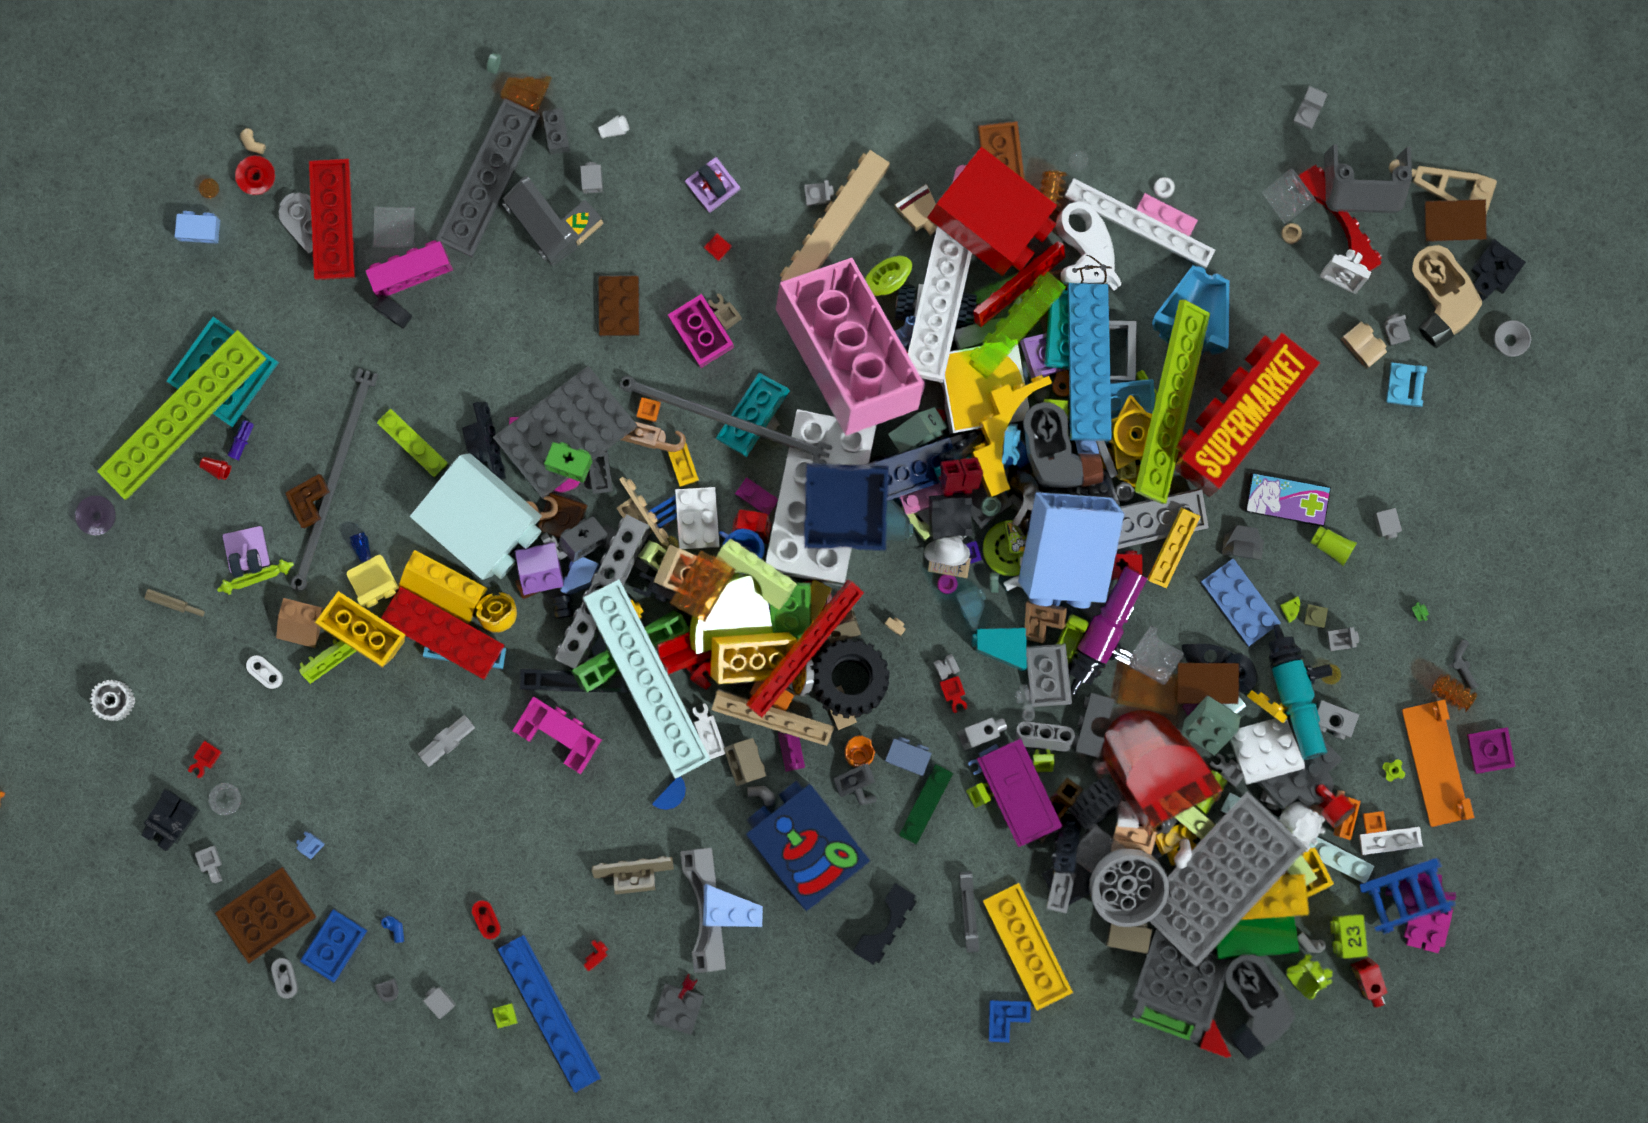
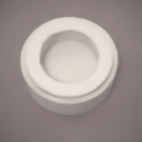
(1164, 187)

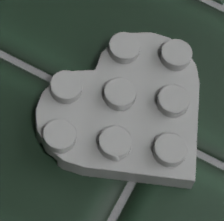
(296, 217)

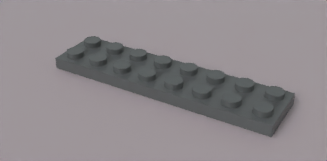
(488, 178)

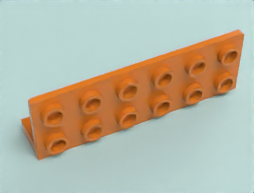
(1436, 763)

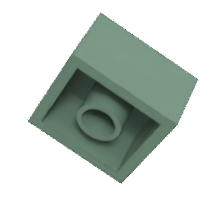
(918, 430)
(1211, 725)

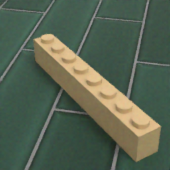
(838, 216)

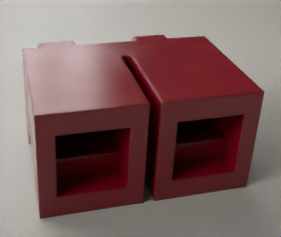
(960, 476)

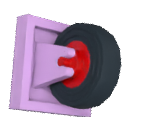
(712, 185)

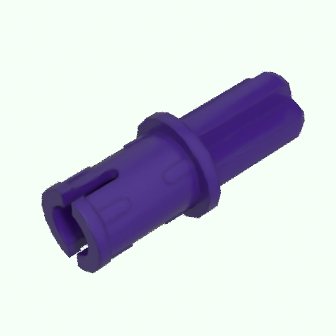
(240, 440)

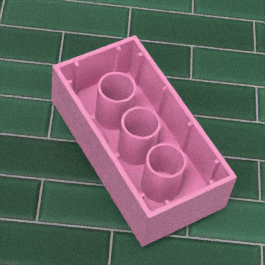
(849, 346)

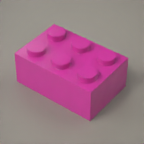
(700, 331)

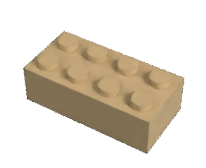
(674, 567)

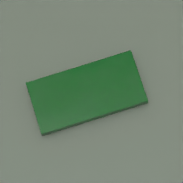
(1260, 938)

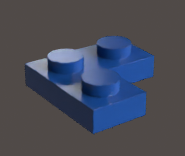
(1003, 1013)

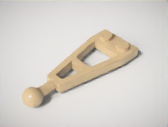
(1482, 188)

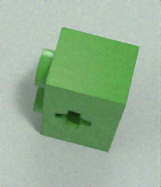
(573, 469)

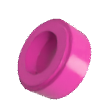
(947, 584)

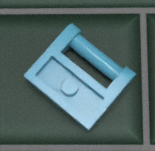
(1399, 384)

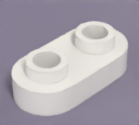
(264, 673)

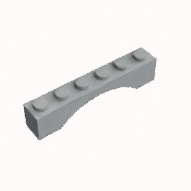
(709, 950)

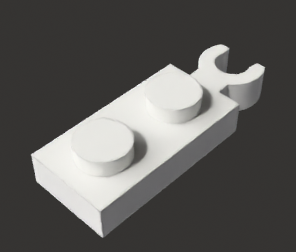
(709, 733)

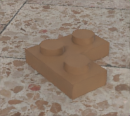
(1039, 617)

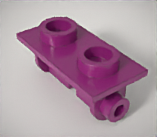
(791, 751)

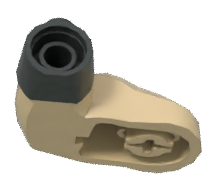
(1448, 290)

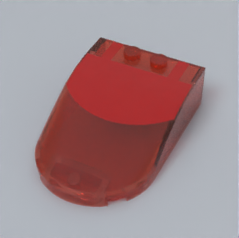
(1156, 767)

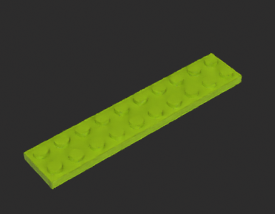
(1172, 402)
(181, 415)

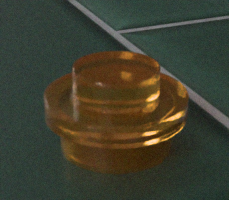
(209, 188)

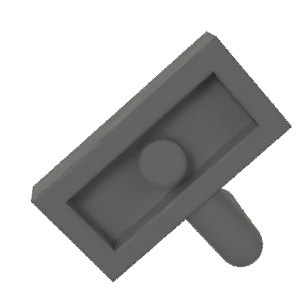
(854, 782)

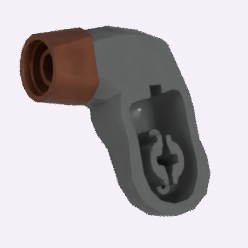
(1050, 450)

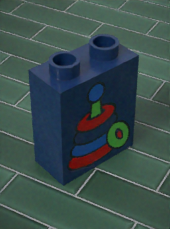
(806, 844)

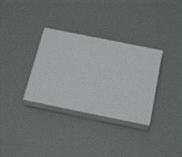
(1048, 675)

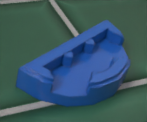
(672, 795)

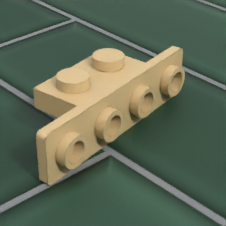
(636, 508)

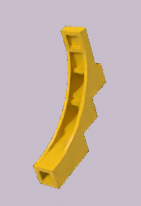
(994, 427)

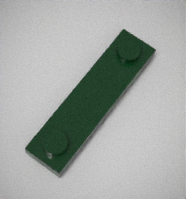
(926, 804)

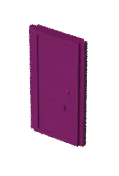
(1019, 792)

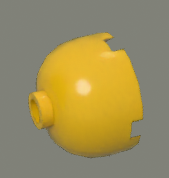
(496, 612)

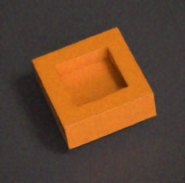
(648, 409)
(1374, 822)

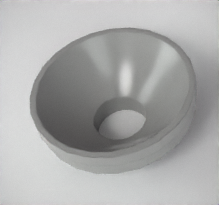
(1521, 334)

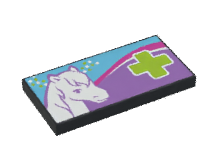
(1287, 499)

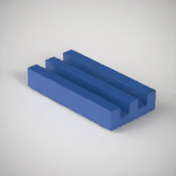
(662, 505)

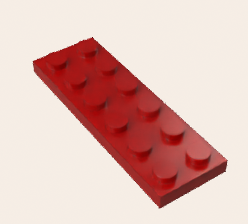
(331, 219)
(443, 633)

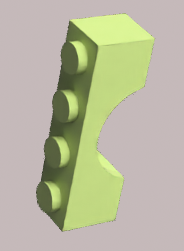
(774, 585)

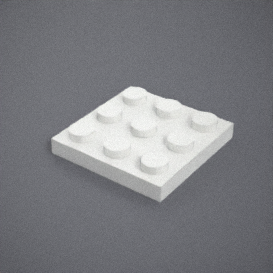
(1266, 750)

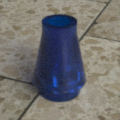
(360, 545)

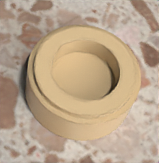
(1291, 233)

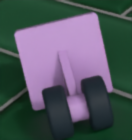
(246, 551)

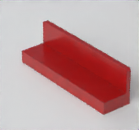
(677, 654)

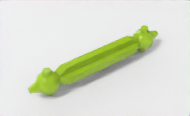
(249, 579)

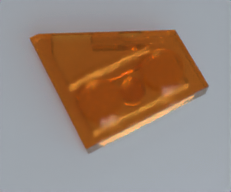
(526, 91)

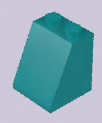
(1002, 645)

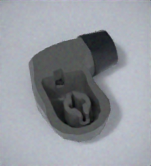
(1262, 1000)

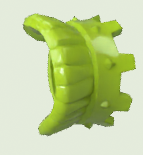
(1309, 977)

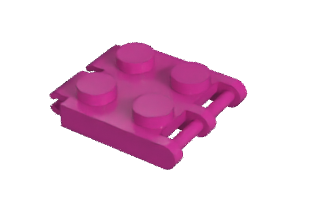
(1428, 929)

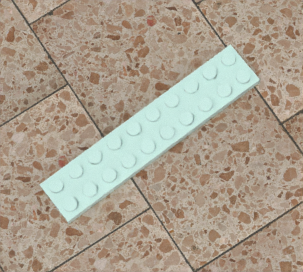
(646, 679)

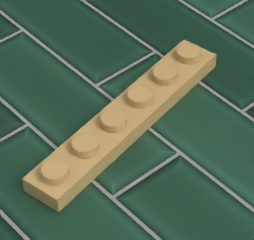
(773, 719)

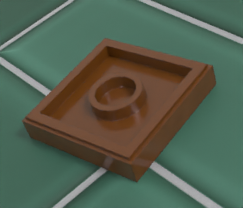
(567, 516)

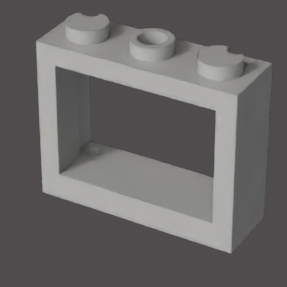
(1130, 327)

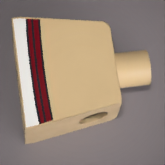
(916, 208)

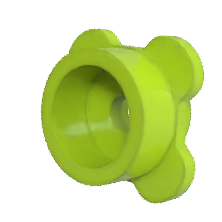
(1399, 773)

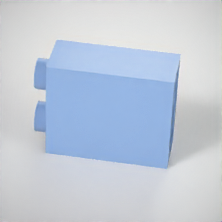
(1070, 549)

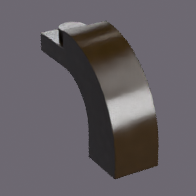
(1025, 487)
(1063, 799)

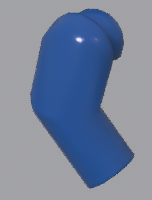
(394, 926)

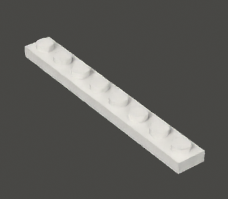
(1141, 224)

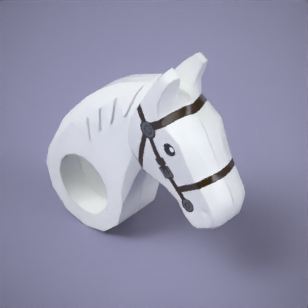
(1094, 245)

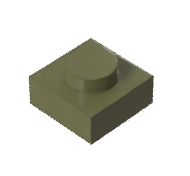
(1315, 616)

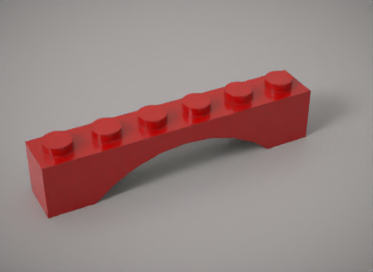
(1315, 182)

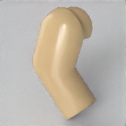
(247, 139)

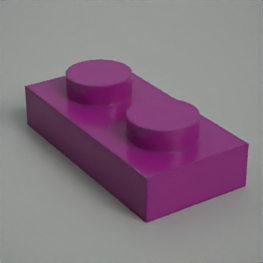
(756, 496)

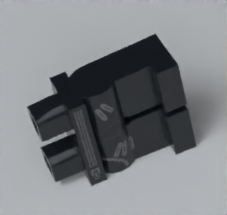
(170, 819)

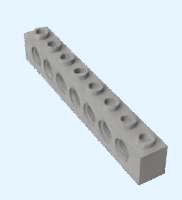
(622, 569)

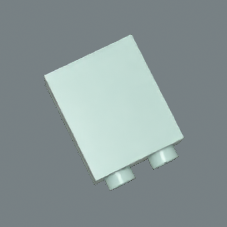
(478, 517)

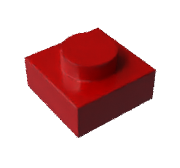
(717, 247)

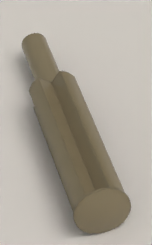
(171, 602)

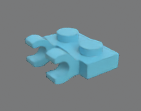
(1012, 437)

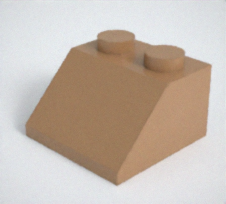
(298, 624)

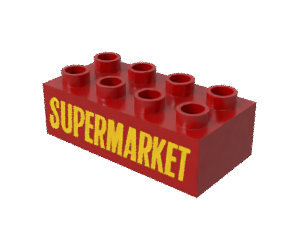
(1250, 409)

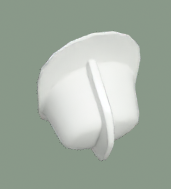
(947, 551)

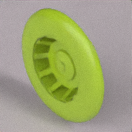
(889, 275)
(990, 555)

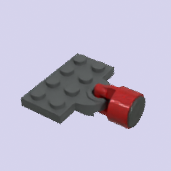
(1311, 787)

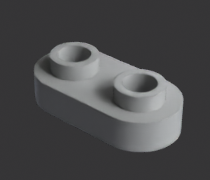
(284, 978)

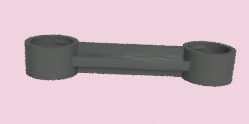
(971, 934)

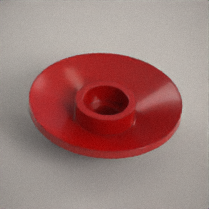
(246, 171)

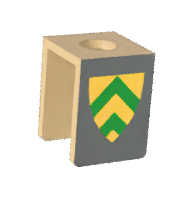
(582, 221)

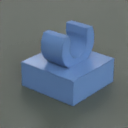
(309, 845)

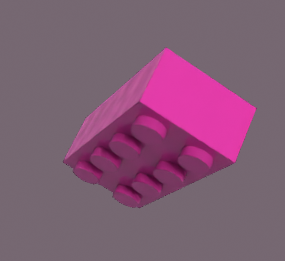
(409, 269)

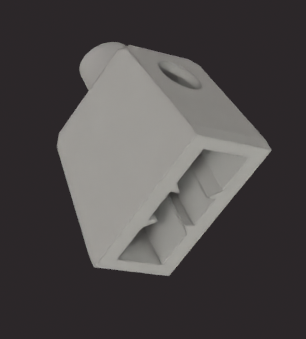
(975, 734)

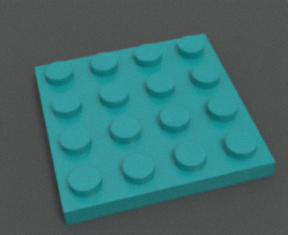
(206, 344)

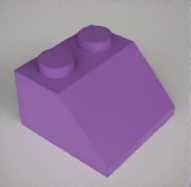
(539, 568)

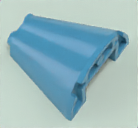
(1209, 294)

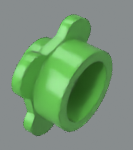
(1420, 612)

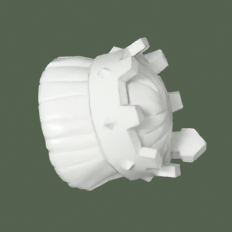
(1302, 823)

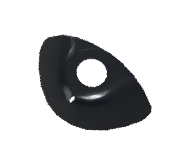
(1195, 653)

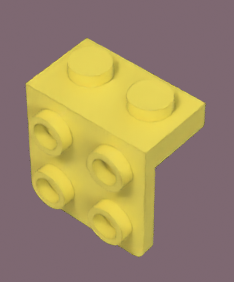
(372, 581)

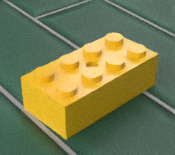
(748, 656)

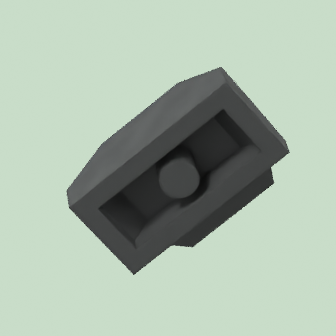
(1243, 543)

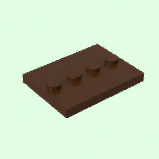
(266, 915)

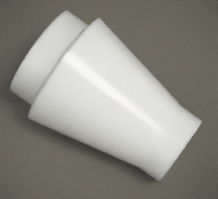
(614, 127)

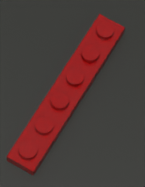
(1019, 284)

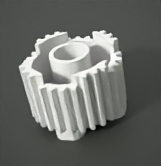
(123, 700)

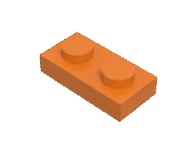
(1346, 828)

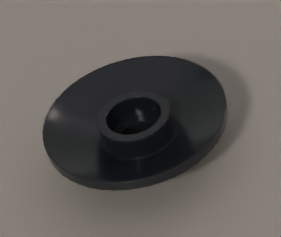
(1247, 672)

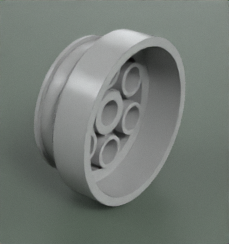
(1143, 904)

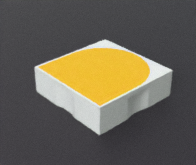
(968, 390)

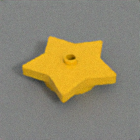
(1130, 419)

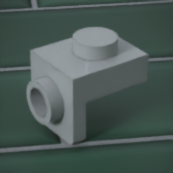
(1342, 639)

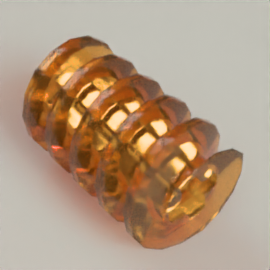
(1051, 186)
(1454, 692)

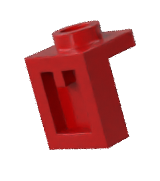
(594, 959)

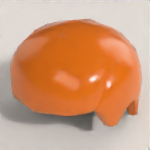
(859, 751)

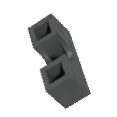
(1096, 707)

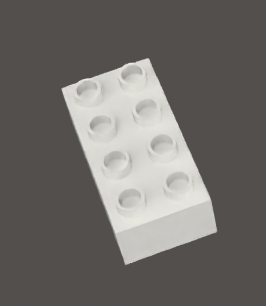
(786, 544)

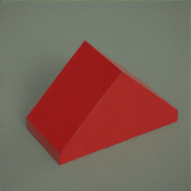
(1213, 1041)

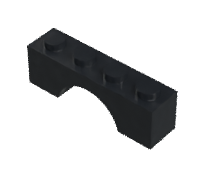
(871, 946)

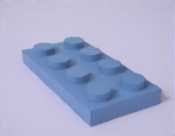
(1240, 602)

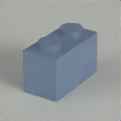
(908, 756)

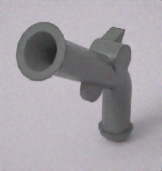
(1463, 665)

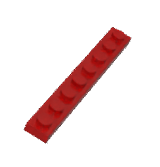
(804, 648)

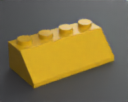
(442, 586)
(361, 629)

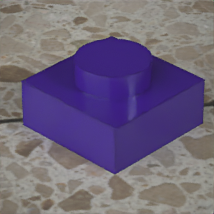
(974, 552)

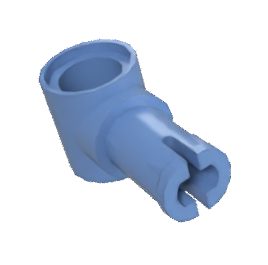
(905, 333)

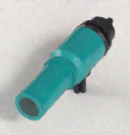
(1296, 692)

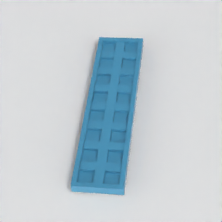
(1089, 362)

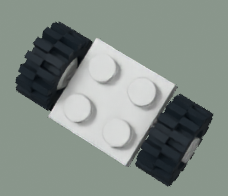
(905, 304)

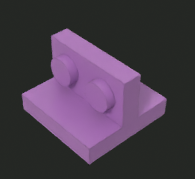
(1034, 352)

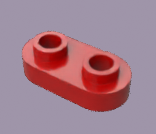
(486, 919)

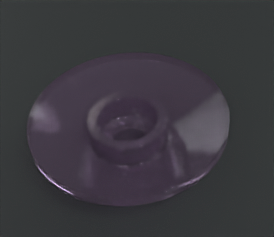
(85, 515)

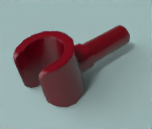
(687, 985)

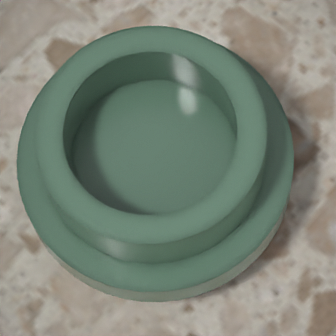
(990, 506)

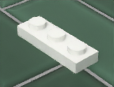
(1390, 840)

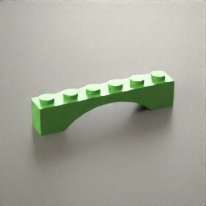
(603, 665)

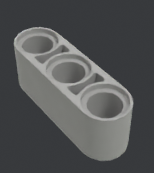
(1054, 733)

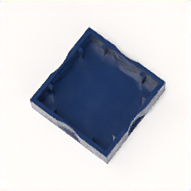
(846, 506)

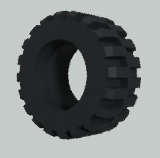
(850, 652)

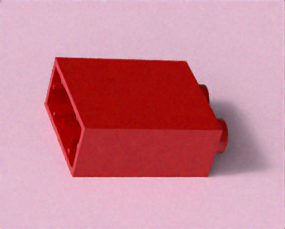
(994, 213)

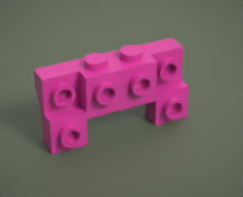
(564, 730)

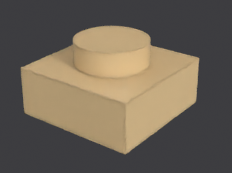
(895, 625)

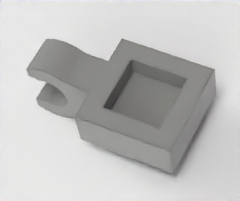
(209, 861)

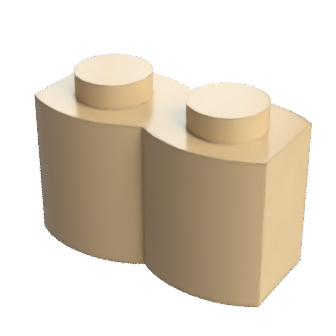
(1364, 344)

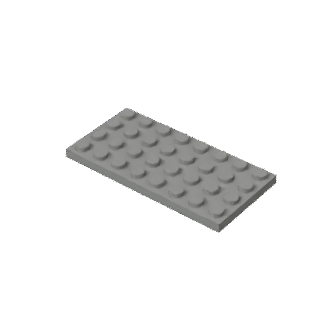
(1225, 877)

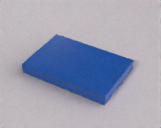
(333, 945)

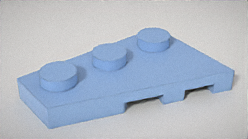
(729, 910)

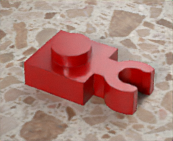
(952, 691)
(206, 756)

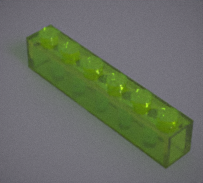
(1017, 324)

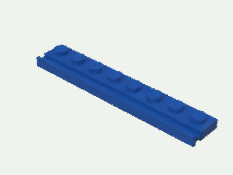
(549, 1013)

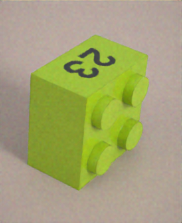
(1349, 936)

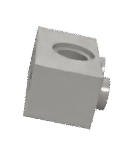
(1346, 719)

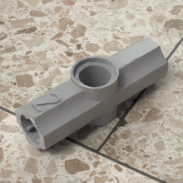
(446, 741)

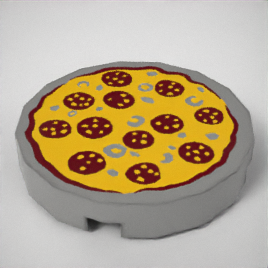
(804, 680)

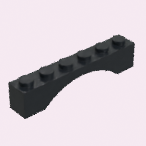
(564, 681)

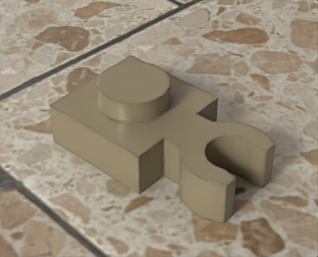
(725, 313)

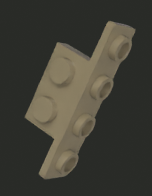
(633, 875)

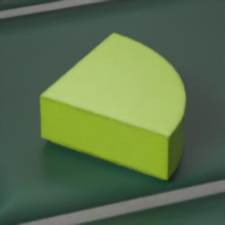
(1291, 609)

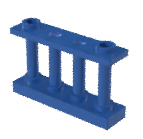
(1392, 882)

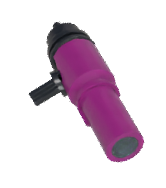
(1105, 631)

